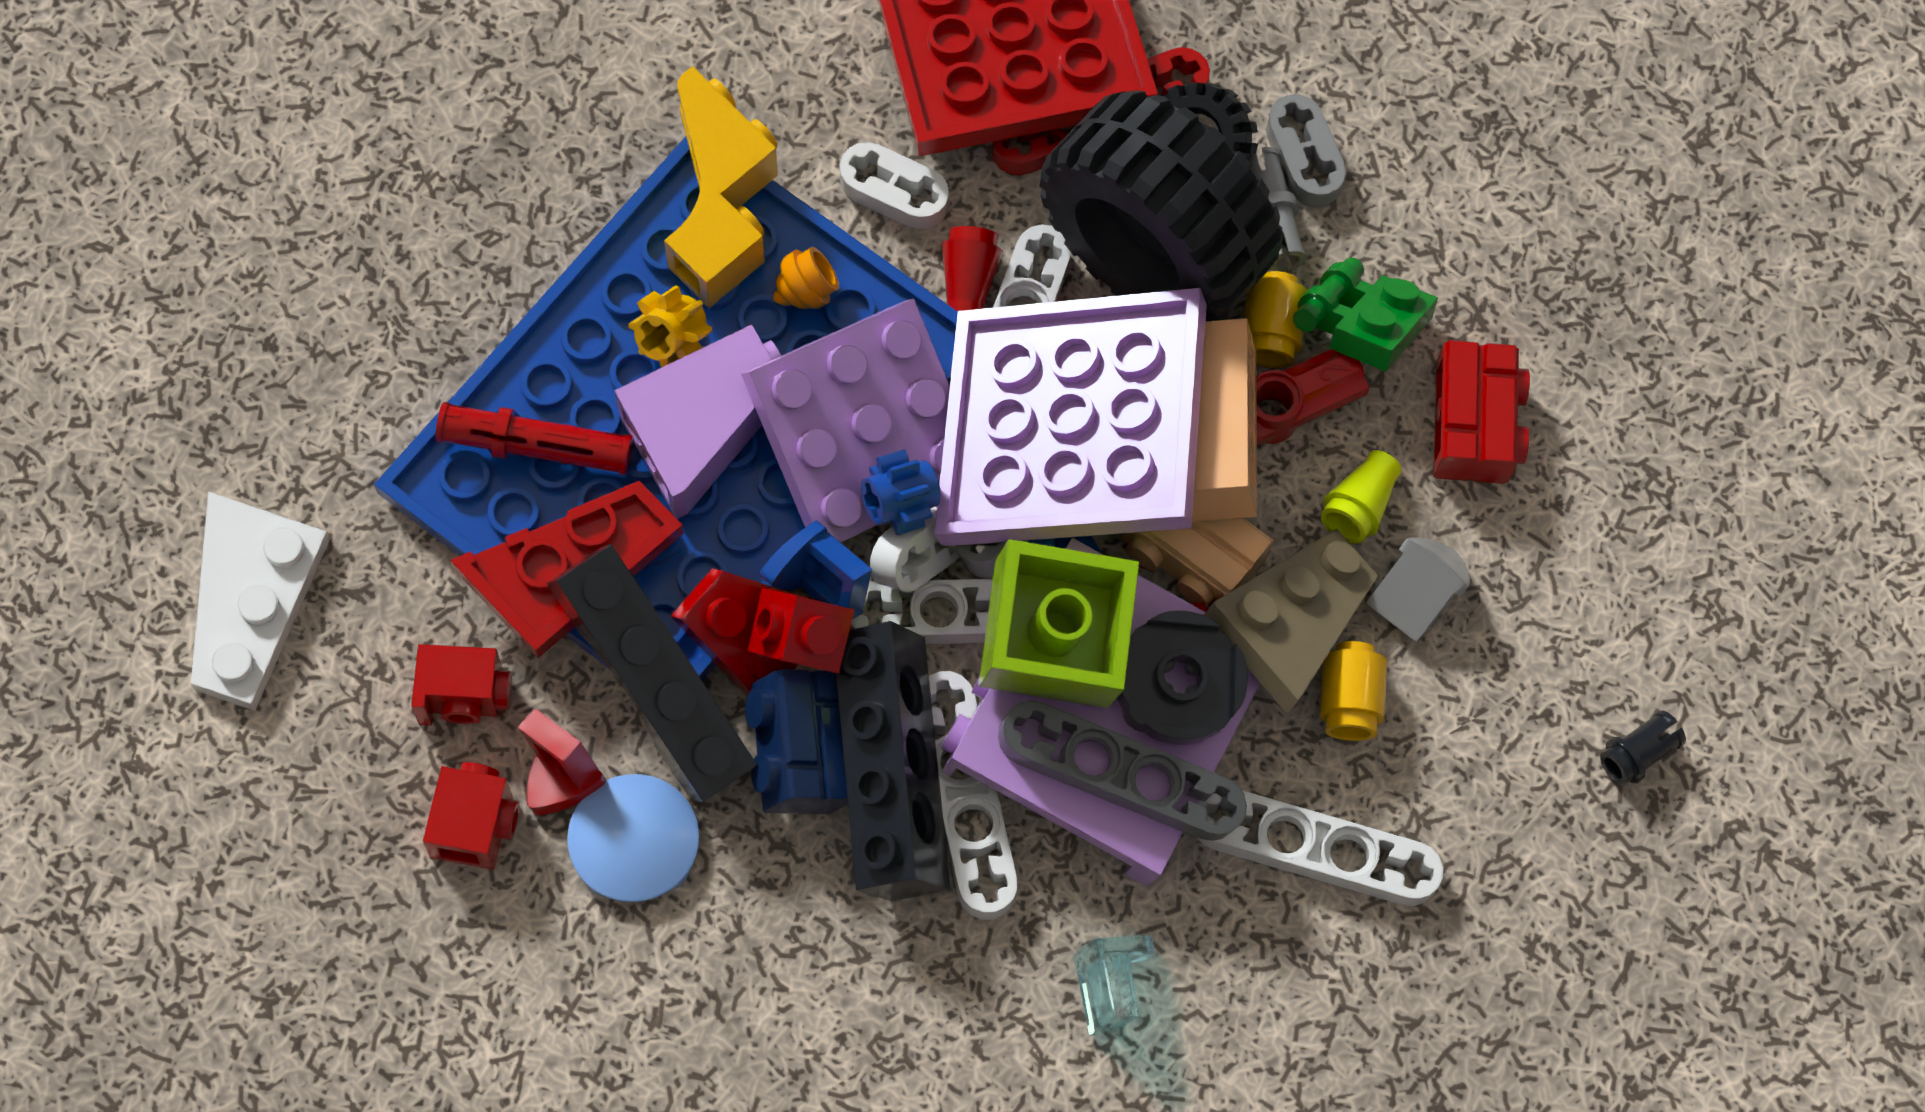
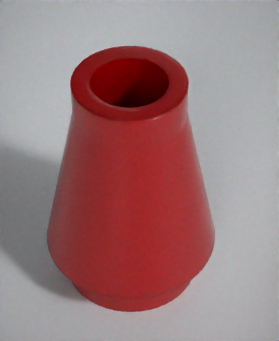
(969, 266)

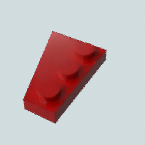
(516, 572)

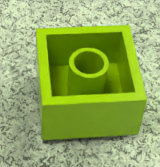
(1059, 624)

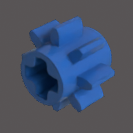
(900, 492)

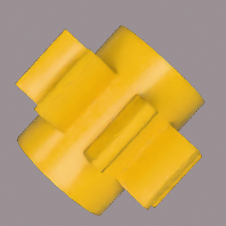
(669, 326)

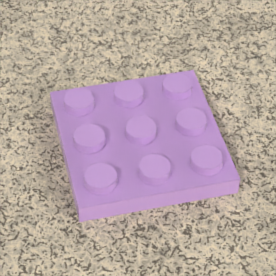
(845, 405)

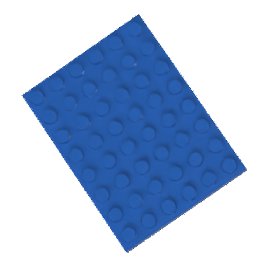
(580, 349)

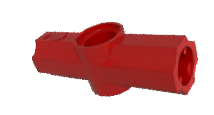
(1307, 393)

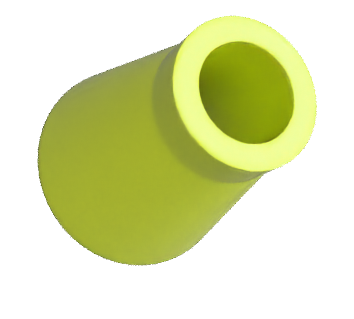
(1361, 498)

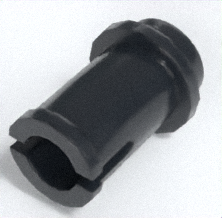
(1630, 756)

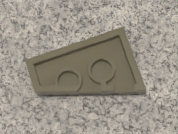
(1295, 614)

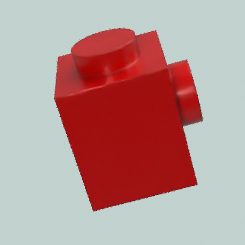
(800, 630)
(470, 816)

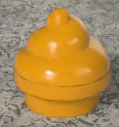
(805, 280)

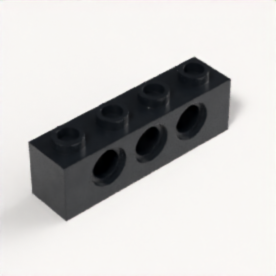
(891, 764)

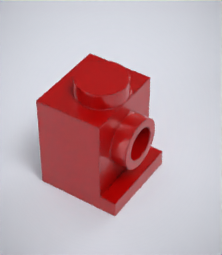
(459, 684)

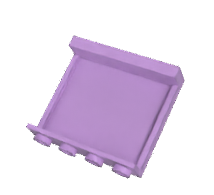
(1112, 828)

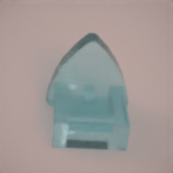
(1108, 980)

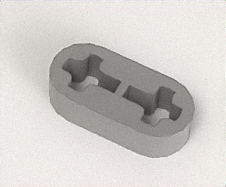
(1317, 145)

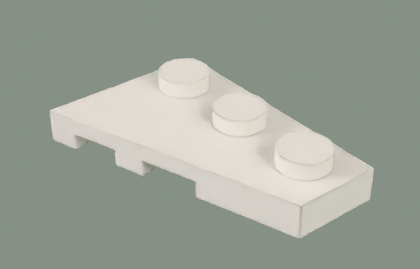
(249, 596)

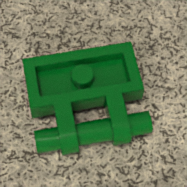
(1365, 319)

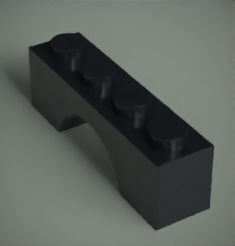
(654, 672)

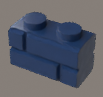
(797, 742)

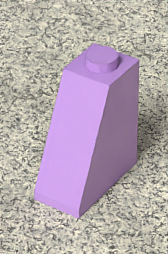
(695, 415)

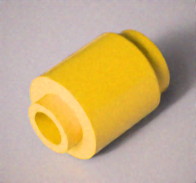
(1270, 318)
(1353, 691)

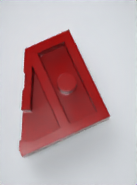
(720, 622)

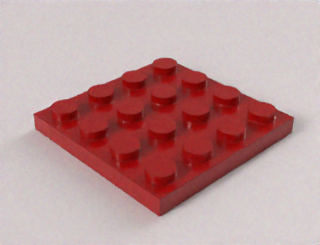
(1009, 65)

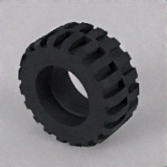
(1160, 203)

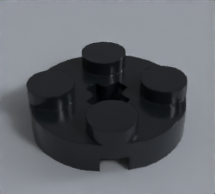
(1204, 708)

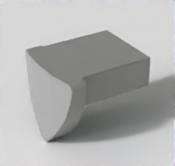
(1420, 586)

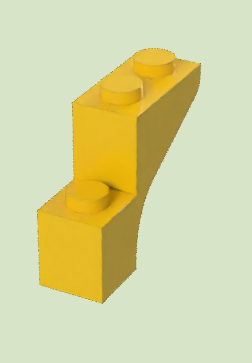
(731, 163)

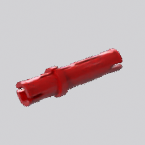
(533, 438)

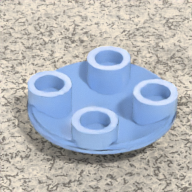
(633, 838)

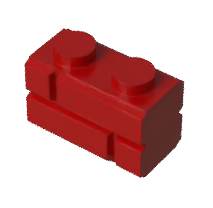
(1478, 412)

